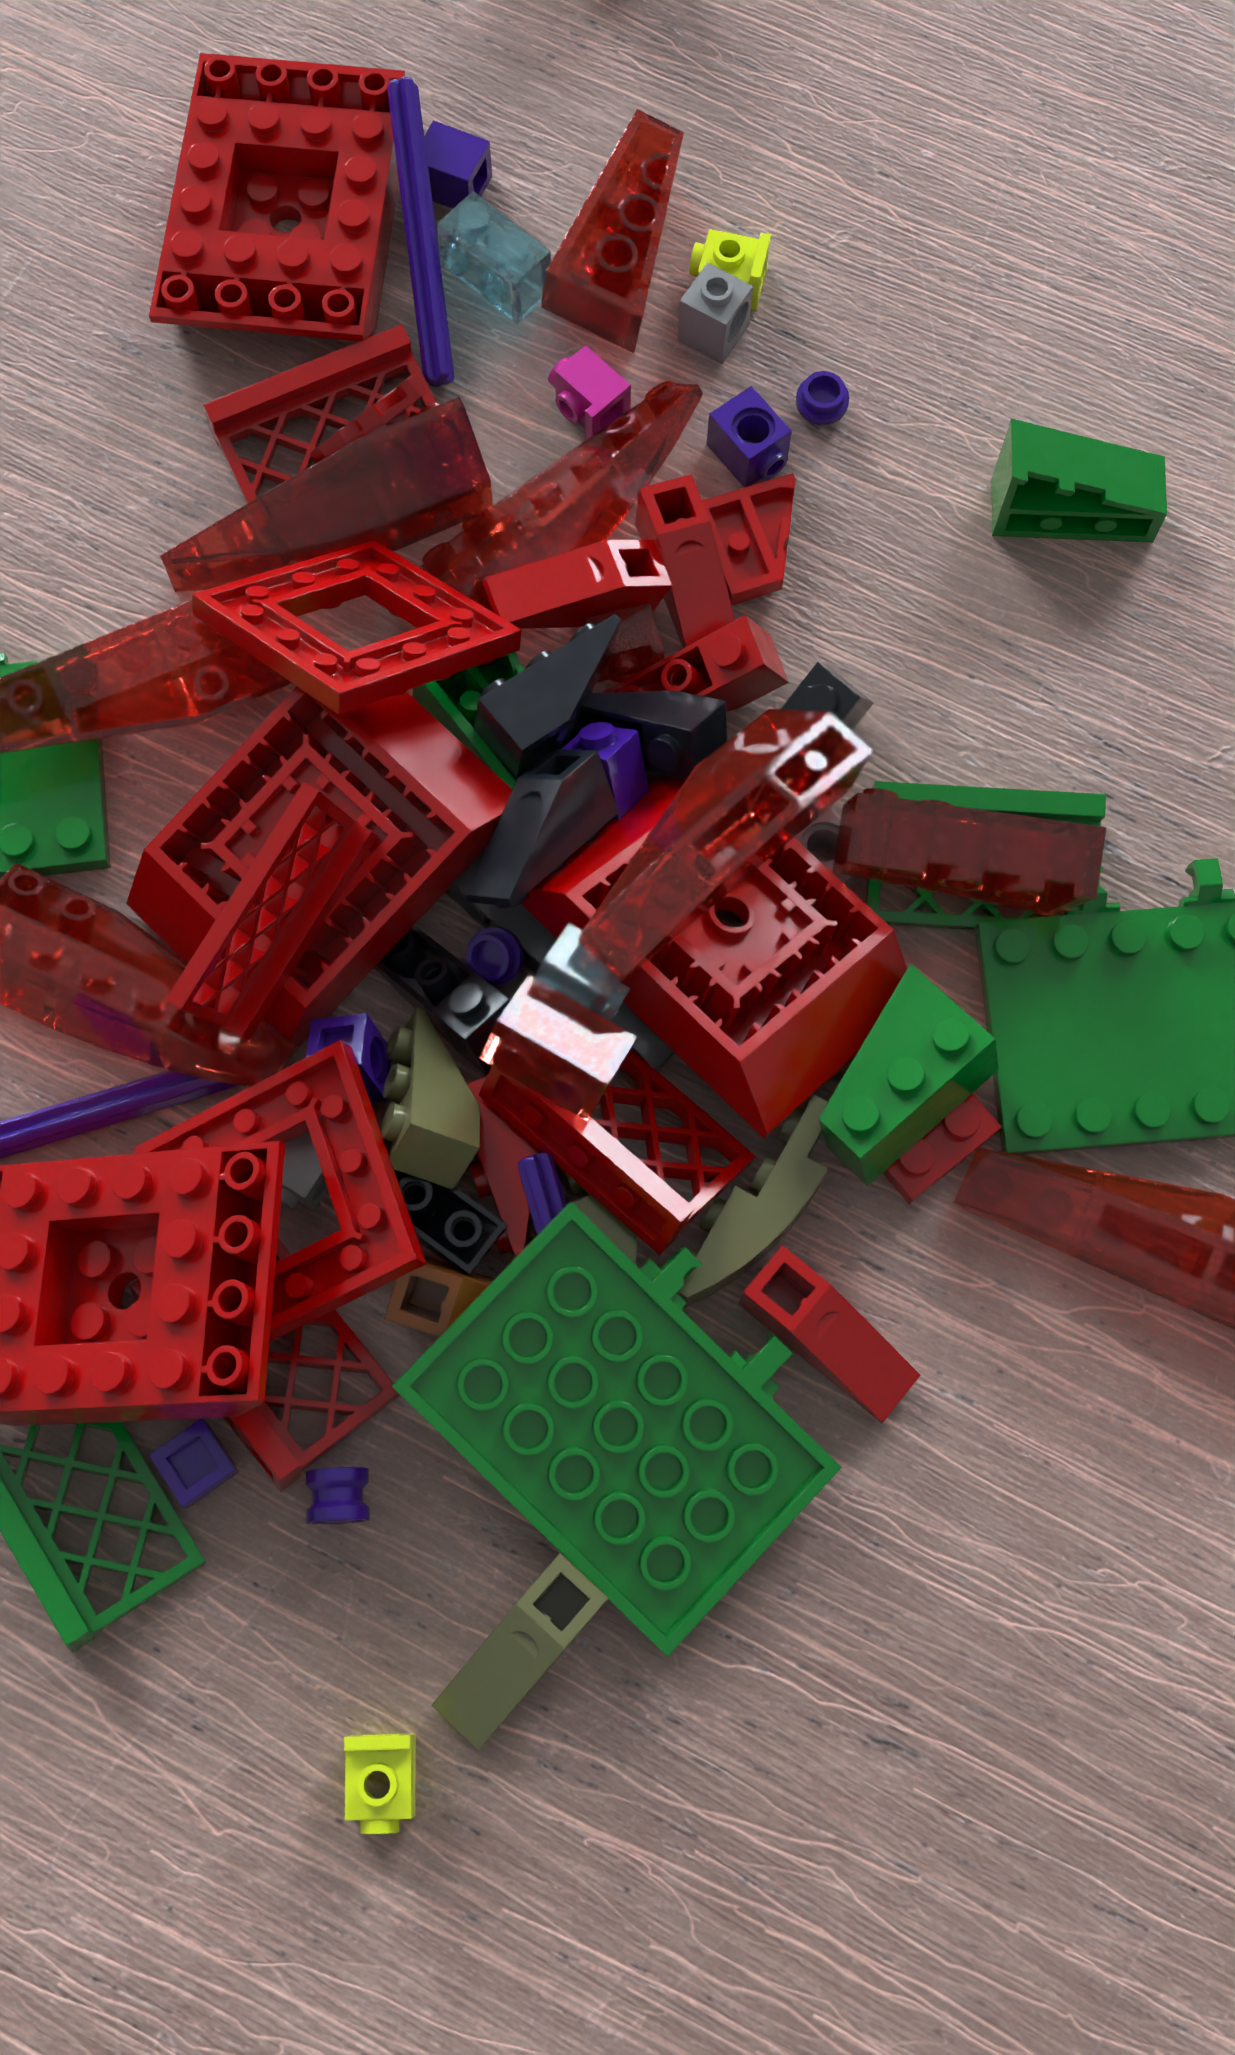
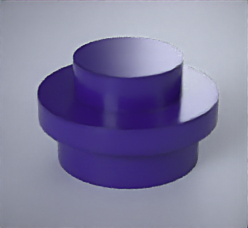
(822, 398)
(495, 955)

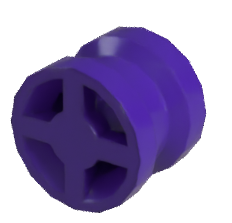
(337, 1495)

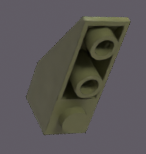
(431, 1110)
(519, 1651)

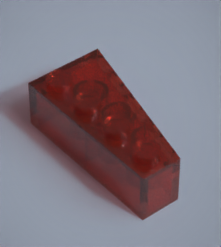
(612, 246)
(969, 852)

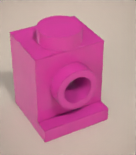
(589, 391)

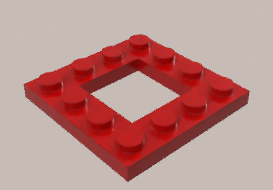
(264, 621)
(376, 1230)

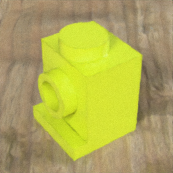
(736, 255)
(397, 1759)

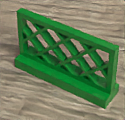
(1052, 805)
(47, 1565)

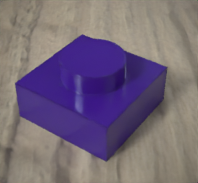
(194, 1463)

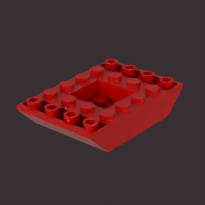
(271, 148)
(382, 767)
(752, 1006)
(199, 1240)

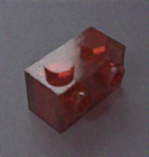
(557, 1047)

